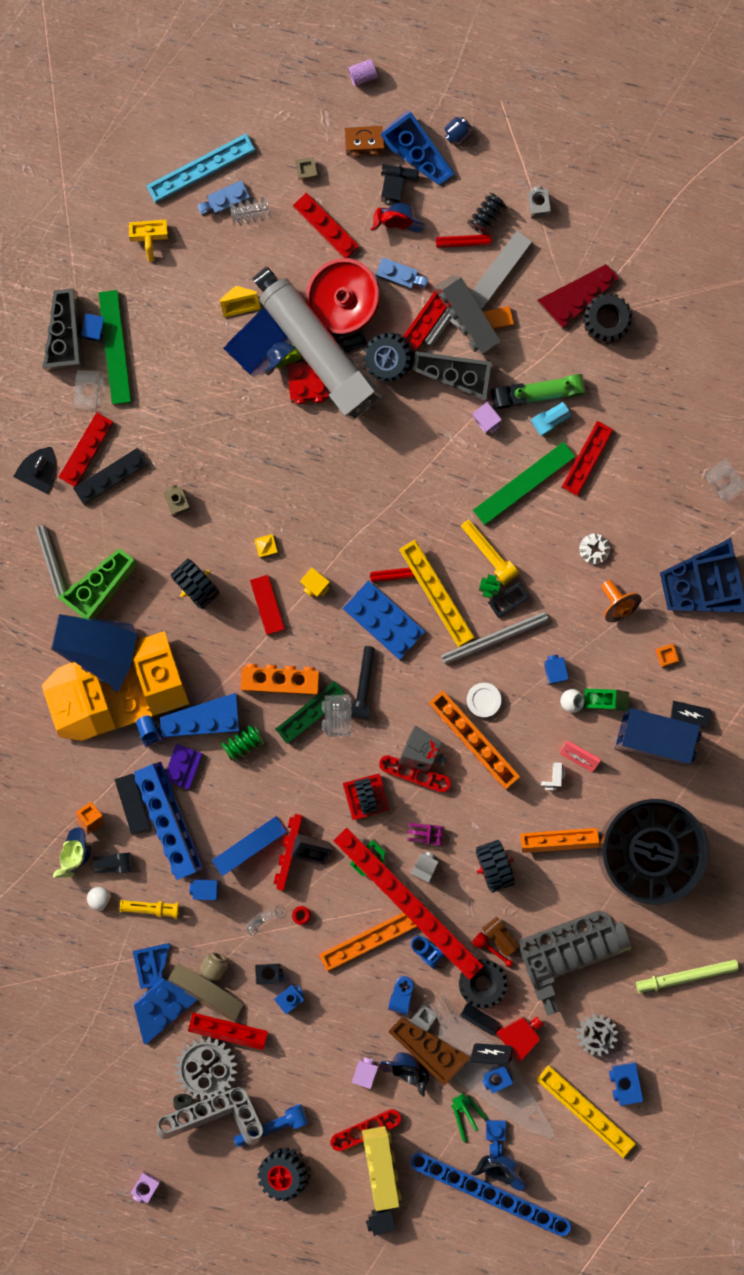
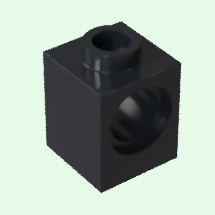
(392, 190)
(261, 979)

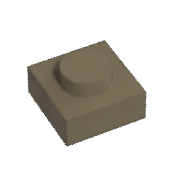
(306, 168)

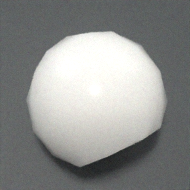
(572, 701)
(98, 898)

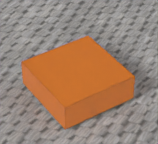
(667, 655)

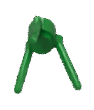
(462, 1103)

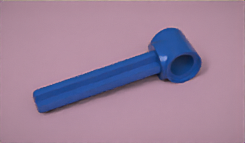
(294, 1117)

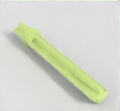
(687, 976)

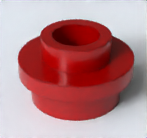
(301, 909)

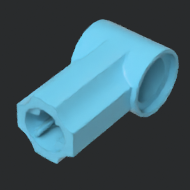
(548, 420)

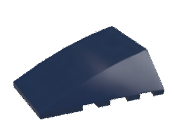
(705, 582)
(96, 646)

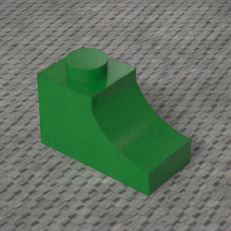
(606, 699)

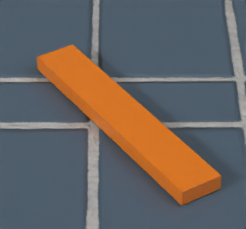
(366, 941)

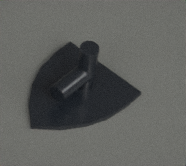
(38, 469)

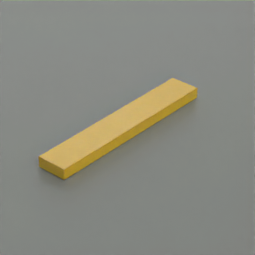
(436, 593)
(586, 1111)

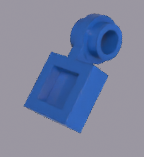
(495, 1131)

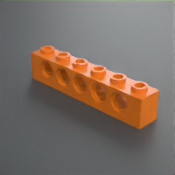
(473, 740)

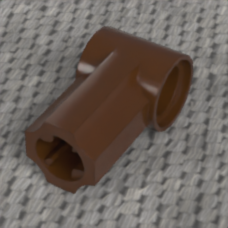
(498, 933)

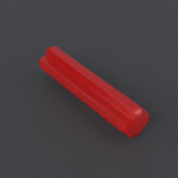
(462, 241)
(393, 574)

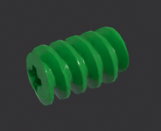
(243, 743)

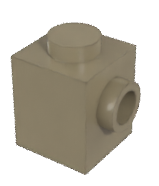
(176, 500)

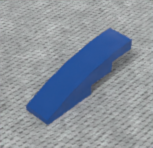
(249, 846)

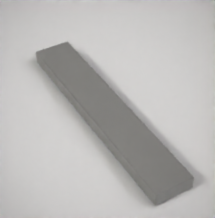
(499, 270)

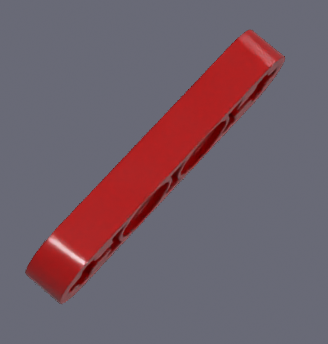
(413, 777)
(364, 1125)

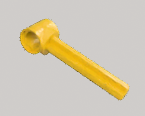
(505, 570)

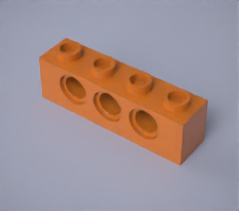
(309, 687)

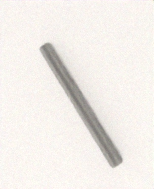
(495, 638)

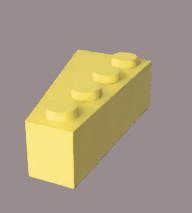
(381, 1169)

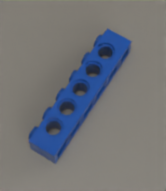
(170, 810)

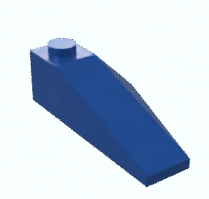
(413, 145)

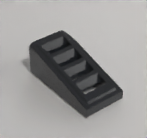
(496, 609)

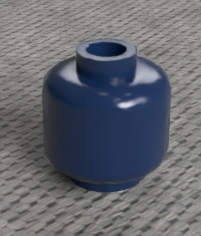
(458, 130)

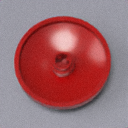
(343, 295)

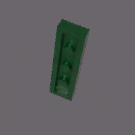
(307, 714)

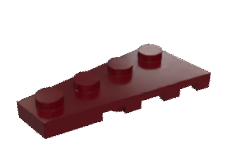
(574, 297)

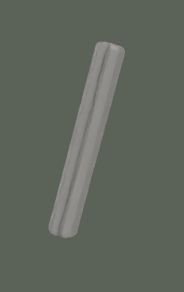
(50, 560)

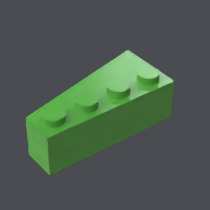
(100, 585)

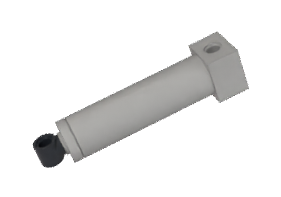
(348, 386)

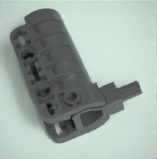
(571, 952)

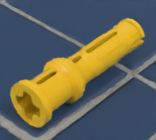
(159, 909)

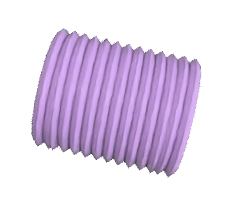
(362, 72)

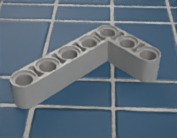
(214, 1113)

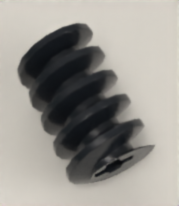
(486, 213)

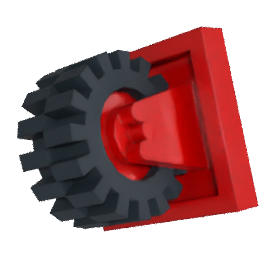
(366, 796)

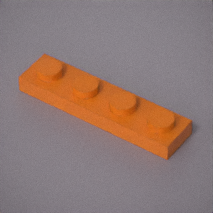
(559, 840)

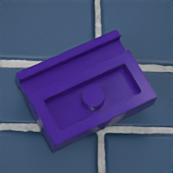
(183, 766)

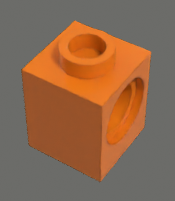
(89, 818)

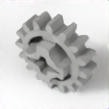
(604, 1030)

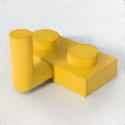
(147, 232)

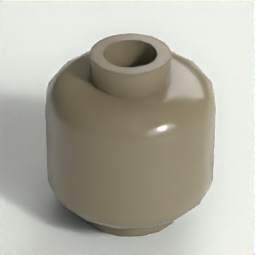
(213, 967)

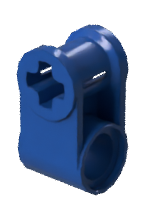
(148, 730)
(428, 952)
(401, 998)

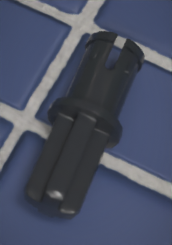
(399, 171)

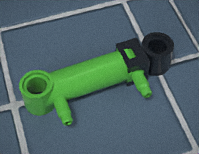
(526, 393)

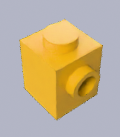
(315, 584)

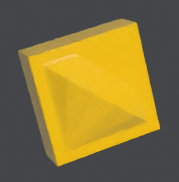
(265, 545)

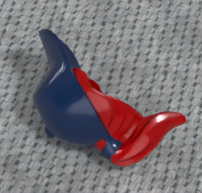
(398, 215)

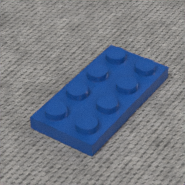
(383, 620)

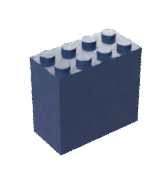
(658, 737)

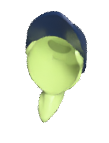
(74, 853)

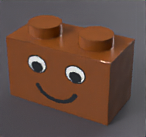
(364, 141)

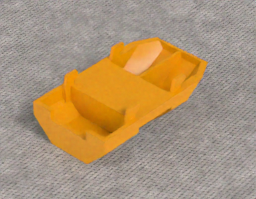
(88, 708)

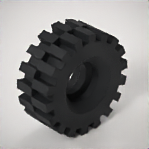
(486, 998)

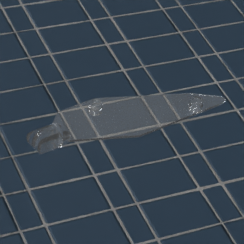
(512, 1101)

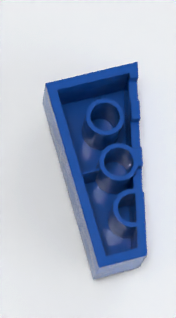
(206, 718)

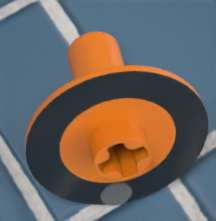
(621, 605)

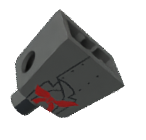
(421, 751)

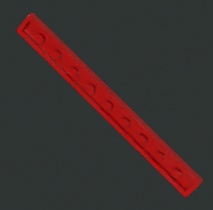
(407, 903)

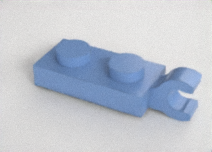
(223, 198)
(400, 274)

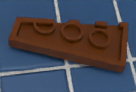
(432, 1052)

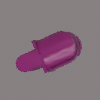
(438, 834)

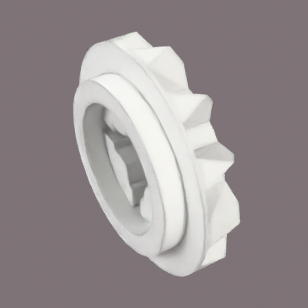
(597, 557)

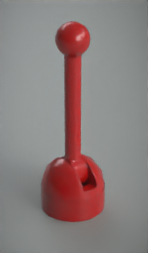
(481, 941)

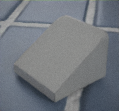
(424, 1017)

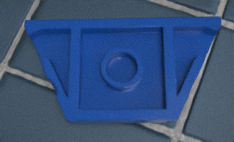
(160, 1007)

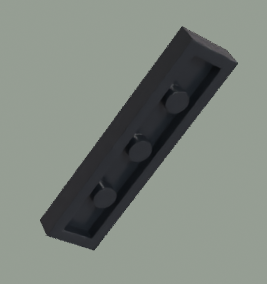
(110, 476)

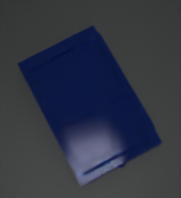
(254, 340)

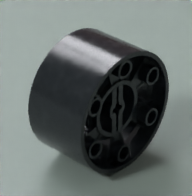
(627, 845)

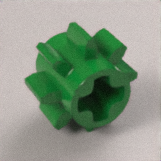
(489, 586)

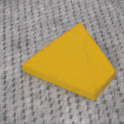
(239, 301)

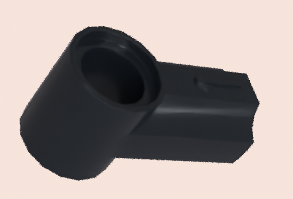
(114, 863)

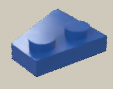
(150, 964)

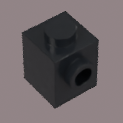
(380, 1221)

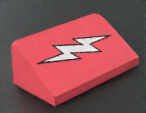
(579, 756)

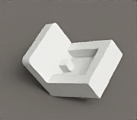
(558, 774)

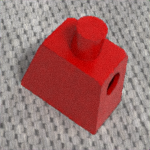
(520, 1036)

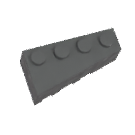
(467, 314)
(64, 338)
(460, 373)

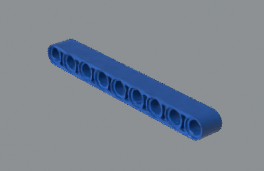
(497, 1200)

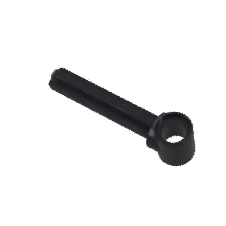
(360, 708)

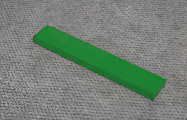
(114, 347)
(523, 483)

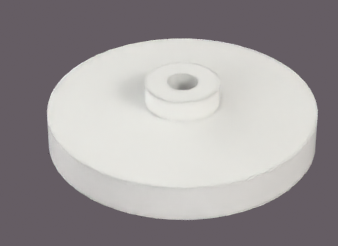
(483, 700)

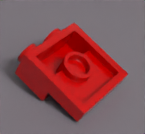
(305, 384)

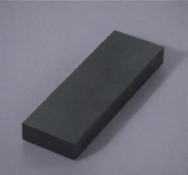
(132, 803)

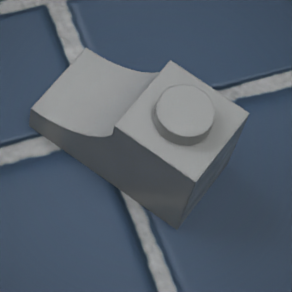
(424, 866)

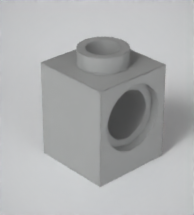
(539, 210)

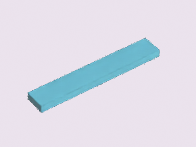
(200, 168)

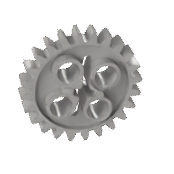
(194, 1054)

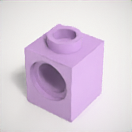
(487, 418)
(365, 1072)
(151, 1181)

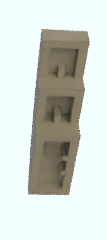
(206, 992)

